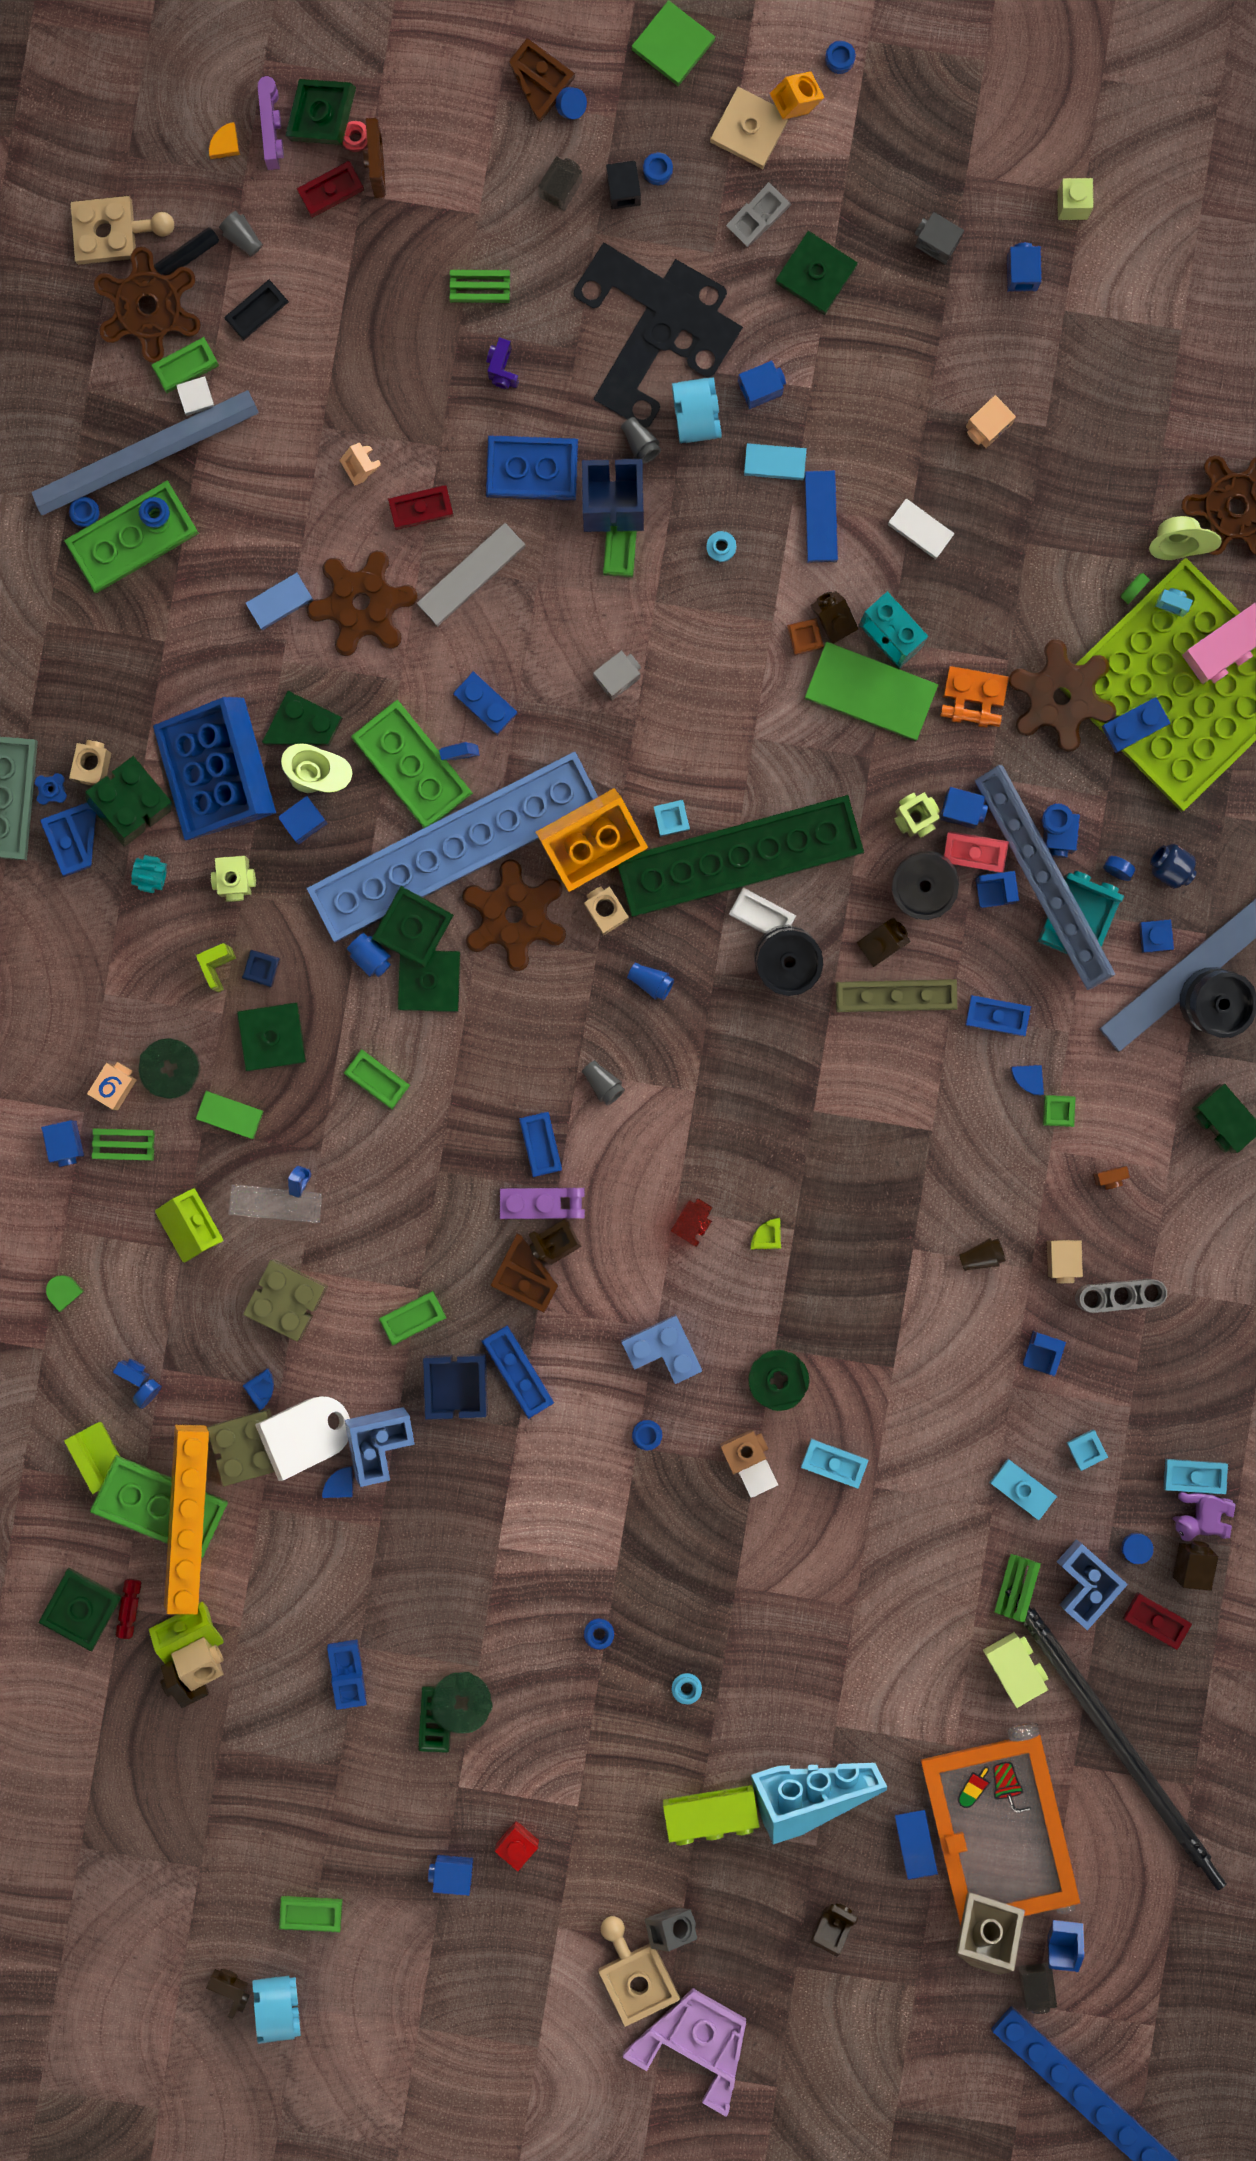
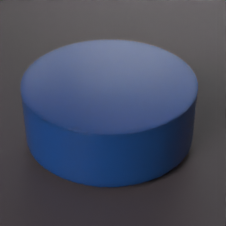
(840, 57)
(571, 103)
(657, 168)
(1057, 819)
(1119, 868)
(146, 1393)
(1137, 1548)

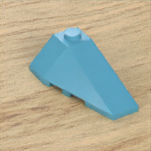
(803, 1799)

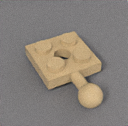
(121, 240)
(639, 1963)

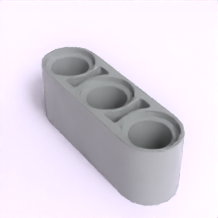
(1135, 1300)

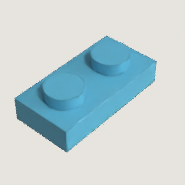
(834, 1463)
(1195, 1476)

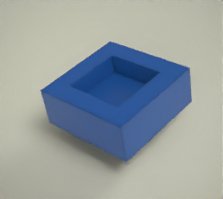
(1156, 936)
(132, 1372)

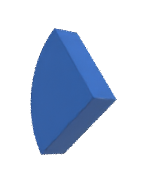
(459, 751)
(1029, 1078)
(298, 1180)
(260, 1388)
(339, 1484)

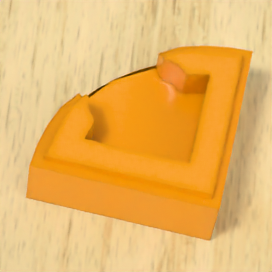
(224, 142)

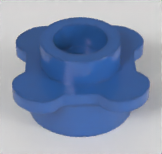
(58, 793)

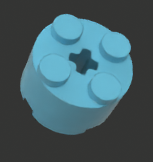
(696, 410)
(274, 2010)

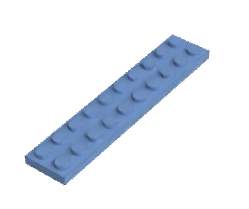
(451, 846)

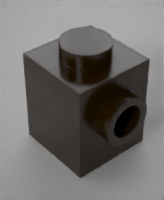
(1195, 1566)

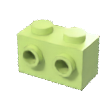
(1016, 1670)

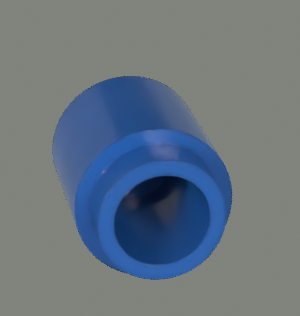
(369, 955)

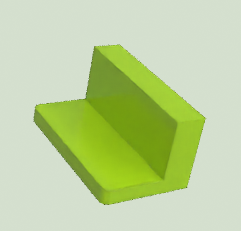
(214, 958)
(188, 1225)
(93, 1454)
(183, 1630)

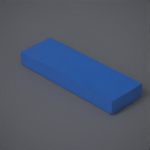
(821, 516)
(518, 1372)

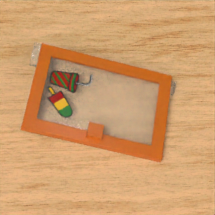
(1002, 1824)

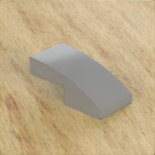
(758, 214)

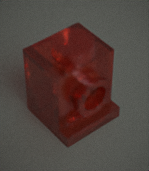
(692, 1221)

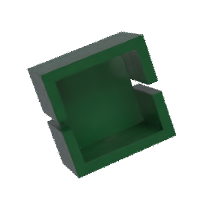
(128, 799)

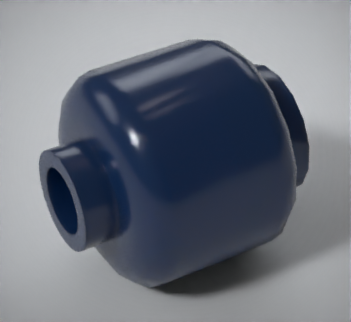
(1173, 866)

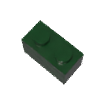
(1226, 1119)

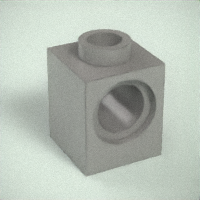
(617, 674)

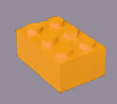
(591, 839)

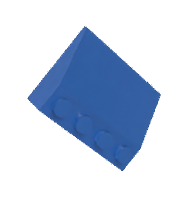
(214, 767)

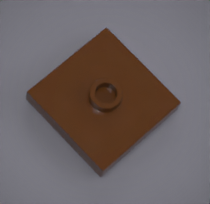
(374, 157)

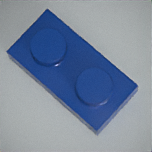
(485, 703)
(1136, 724)
(997, 1015)

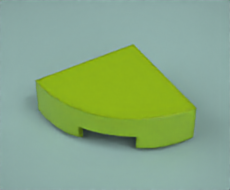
(767, 1235)

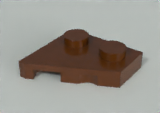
(539, 77)
(525, 1276)

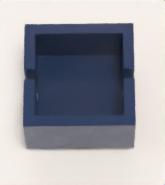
(612, 502)
(455, 1386)

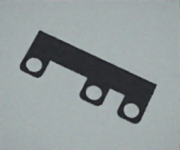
(669, 302)
(620, 386)

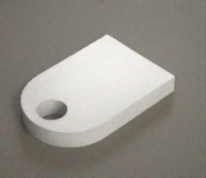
(302, 1435)

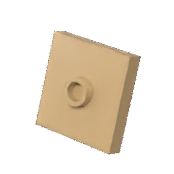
(749, 128)

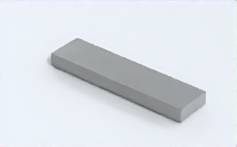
(471, 574)

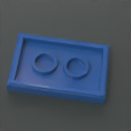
(532, 467)

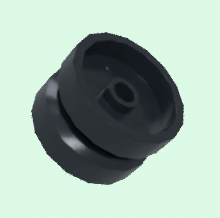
(913, 898)
(793, 977)
(1218, 1002)

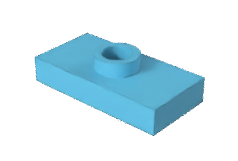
(1023, 1489)

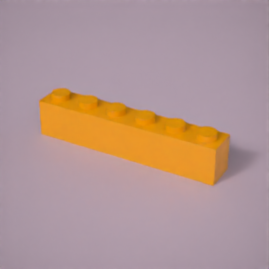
(186, 1519)

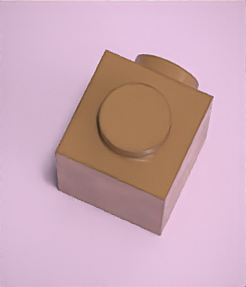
(744, 1450)

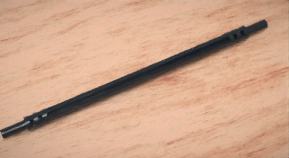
(1121, 1745)

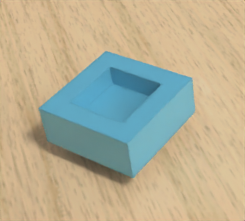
(1174, 602)
(671, 818)
(1087, 1449)

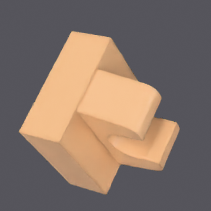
(358, 463)

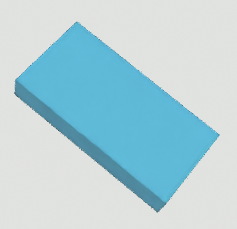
(775, 461)

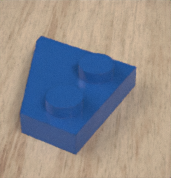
(71, 838)

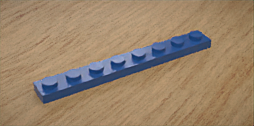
(1079, 2089)

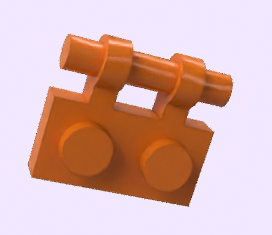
(974, 687)

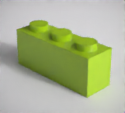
(711, 1815)

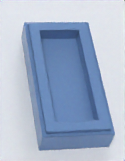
(279, 601)

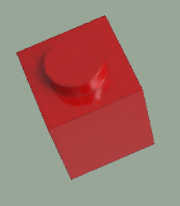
(516, 1846)

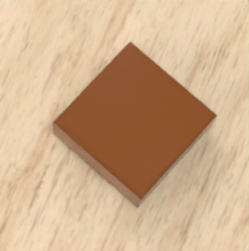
(805, 636)

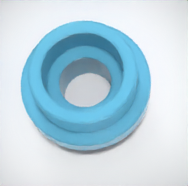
(717, 555)
(686, 1698)

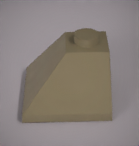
(989, 1934)

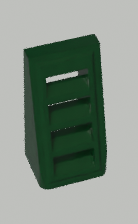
(430, 1746)

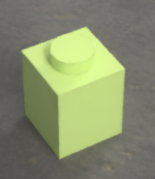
(1075, 198)

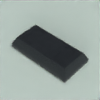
(256, 309)

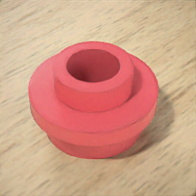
(352, 128)

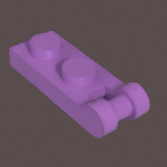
(270, 122)
(540, 1203)

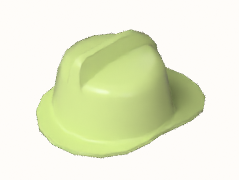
(1182, 538)
(315, 769)

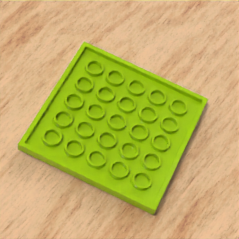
(1207, 721)

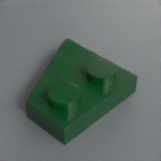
(301, 723)

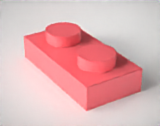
(976, 851)

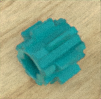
(149, 874)

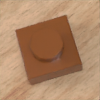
(1111, 1178)

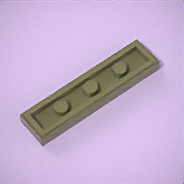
(896, 995)

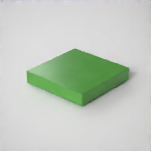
(673, 43)

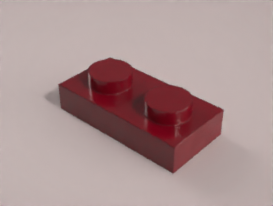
(330, 189)
(420, 507)
(1157, 1620)

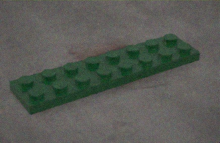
(740, 856)

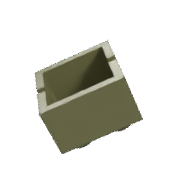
(285, 1300)
(240, 1448)

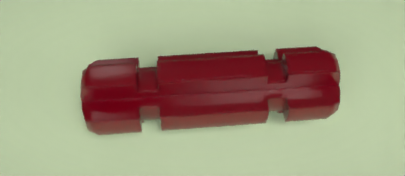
(128, 1608)

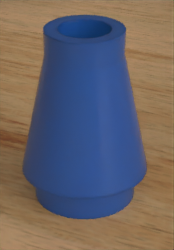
(651, 980)

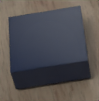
(261, 968)

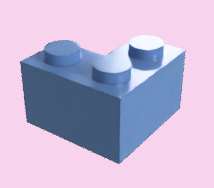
(666, 1341)
(371, 1437)
(1096, 1586)

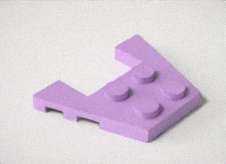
(702, 2033)

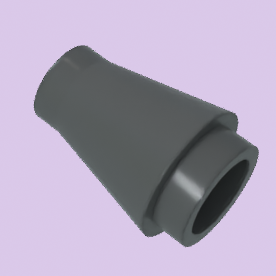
(239, 232)
(640, 440)
(603, 1083)

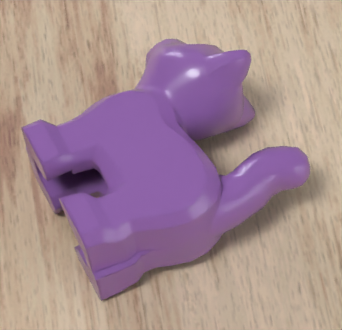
(1207, 1518)

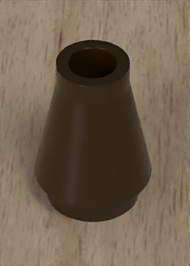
(983, 1255)

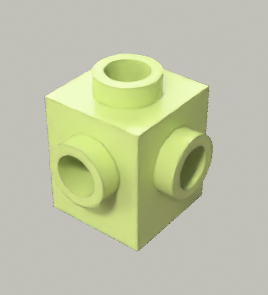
(925, 807)
(227, 868)

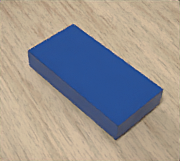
(540, 1144)

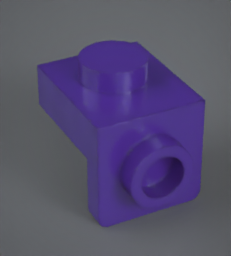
(498, 359)

